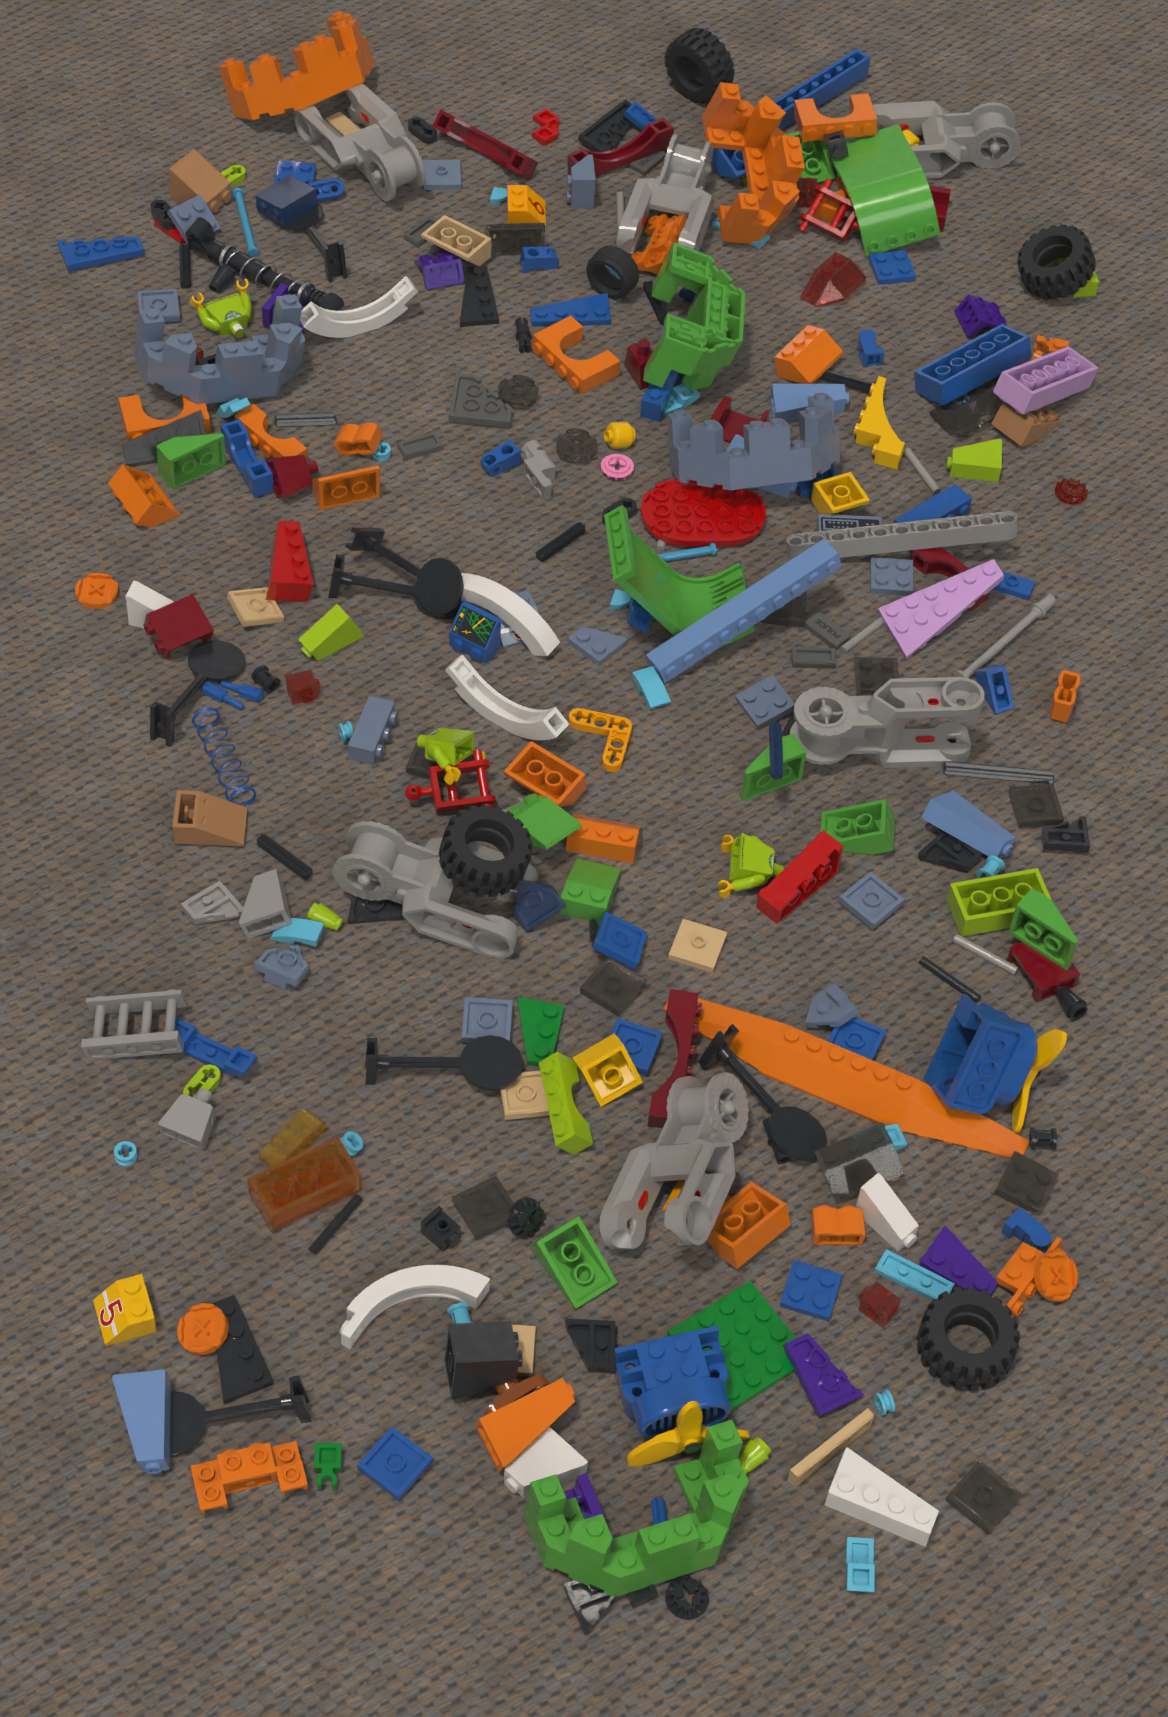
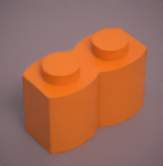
(358, 439)
(1064, 696)
(837, 1226)

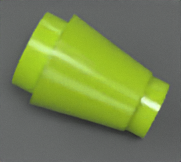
(323, 914)
(754, 1454)

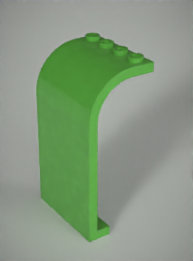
(887, 191)
(659, 589)

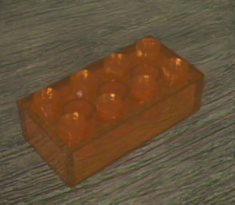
(304, 1184)

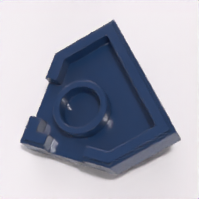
(536, 903)

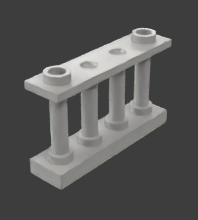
(136, 1044)

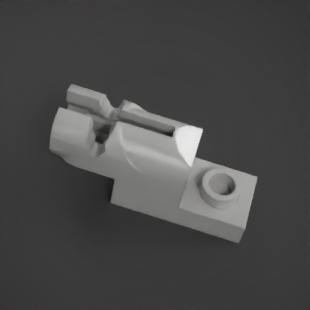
(538, 468)

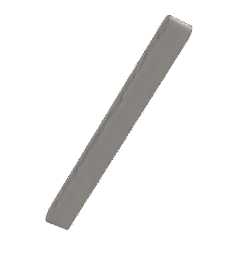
(910, 535)

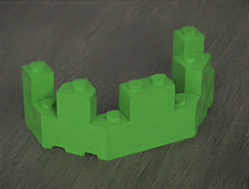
(712, 326)
(654, 1554)

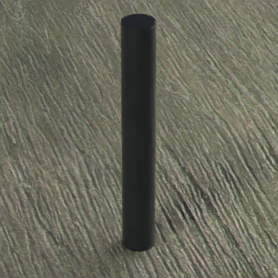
(949, 979)
(335, 1224)

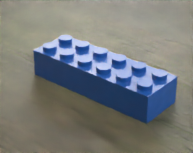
(972, 364)

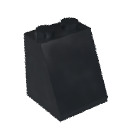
(480, 1356)

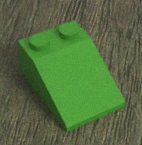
(816, 160)
(189, 457)
(758, 778)
(544, 820)
(862, 827)
(589, 890)
(1043, 928)
(574, 1262)

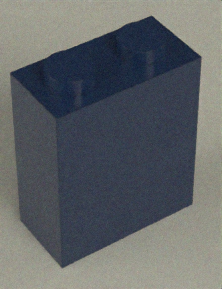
(286, 200)

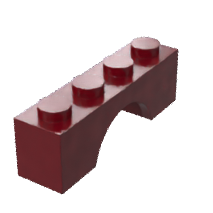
(941, 562)

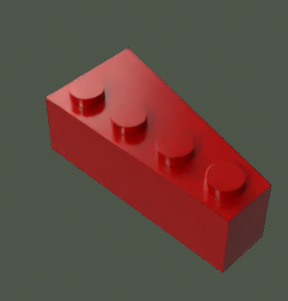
(289, 566)
(801, 877)

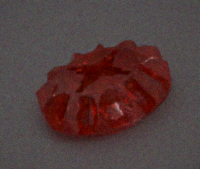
(1071, 497)

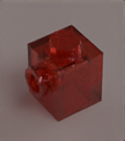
(302, 687)

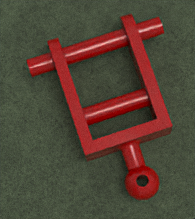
(808, 219)
(479, 766)

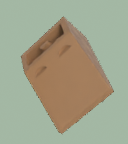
(1026, 427)
(208, 820)

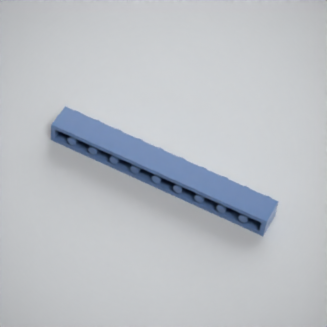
(744, 610)

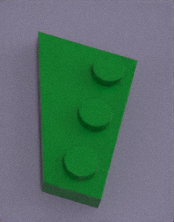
(540, 1028)

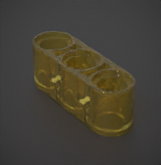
(293, 1138)

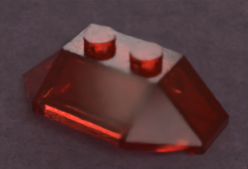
(833, 281)

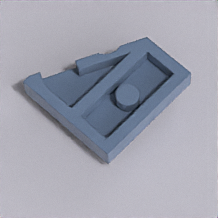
(596, 644)

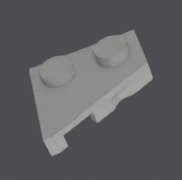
(212, 905)

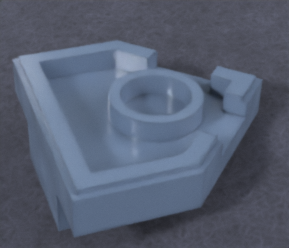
(282, 966)
(830, 1008)

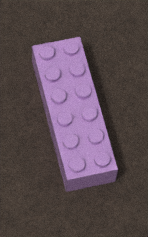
(1045, 380)

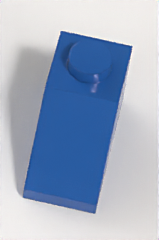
(996, 687)

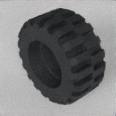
(698, 64)
(1059, 279)
(482, 875)
(957, 1366)

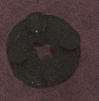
(508, 392)
(577, 455)

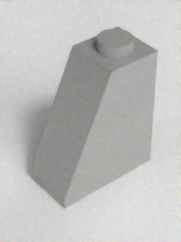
(265, 905)

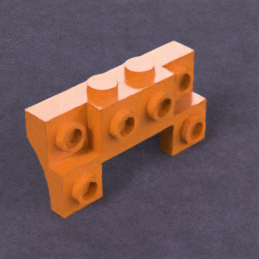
(664, 234)
(245, 1470)

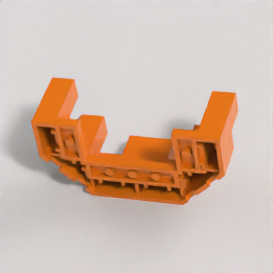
(324, 70)
(770, 161)

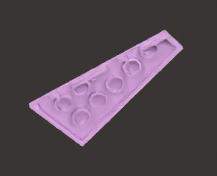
(931, 610)

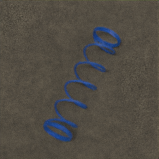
(246, 803)

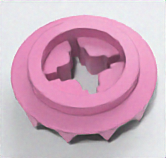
(625, 466)

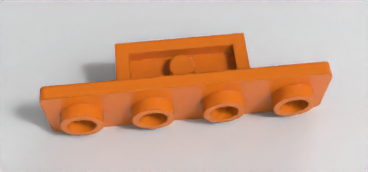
(1019, 1274)

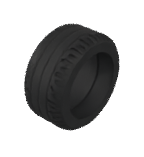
(618, 261)

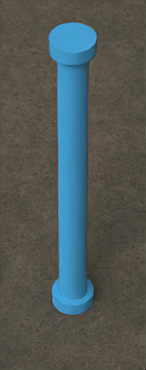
(238, 195)
(711, 549)

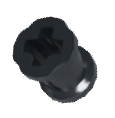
(265, 679)
(1043, 1138)

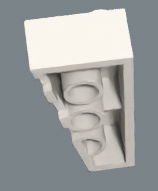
(879, 1500)

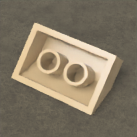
(459, 240)

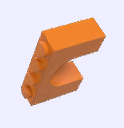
(813, 125)
(580, 374)
(138, 423)

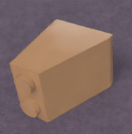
(197, 176)

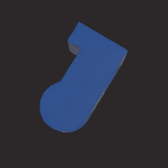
(538, 258)
(868, 350)
(501, 458)
(1027, 1230)

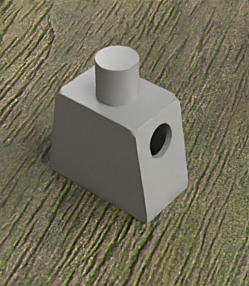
(189, 1119)

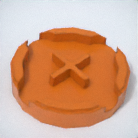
(96, 591)
(1055, 1275)
(203, 1329)

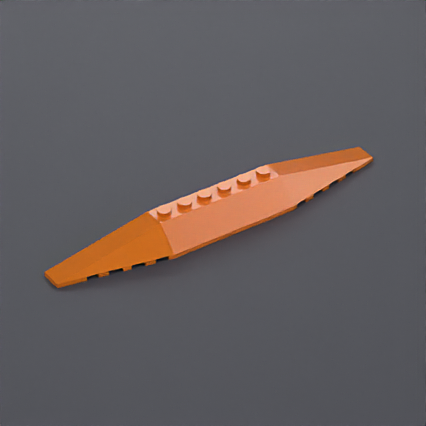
(853, 1081)

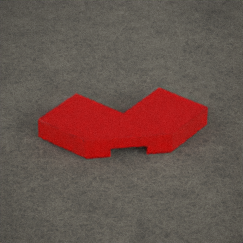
(549, 127)

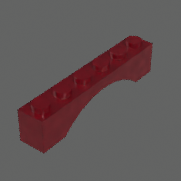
(650, 140)
(485, 144)
(680, 1018)

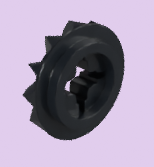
(516, 1218)
(682, 1608)

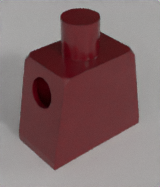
(636, 360)
(291, 474)

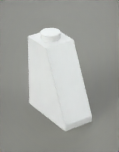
(141, 601)
(887, 1213)
(541, 1459)

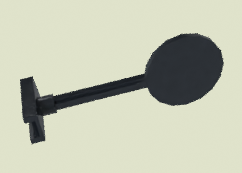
(333, 252)
(340, 578)
(438, 581)
(208, 661)
(485, 1062)
(788, 1127)
(190, 1419)

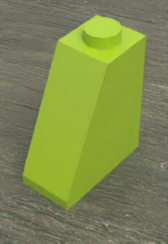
(977, 461)
(330, 634)

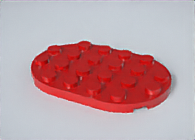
(701, 514)

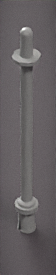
(1037, 610)

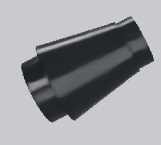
(222, 278)
(1071, 1003)

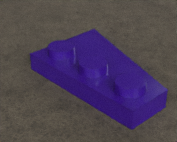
(955, 1263)
(819, 1377)

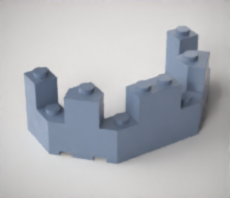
(240, 368)
(767, 454)

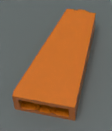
(520, 1423)

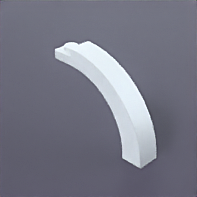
(359, 320)
(512, 610)
(505, 713)
(412, 1283)

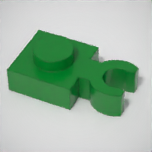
(327, 1460)

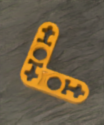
(614, 734)

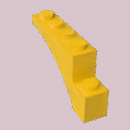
(876, 431)

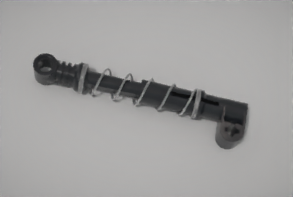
(202, 240)

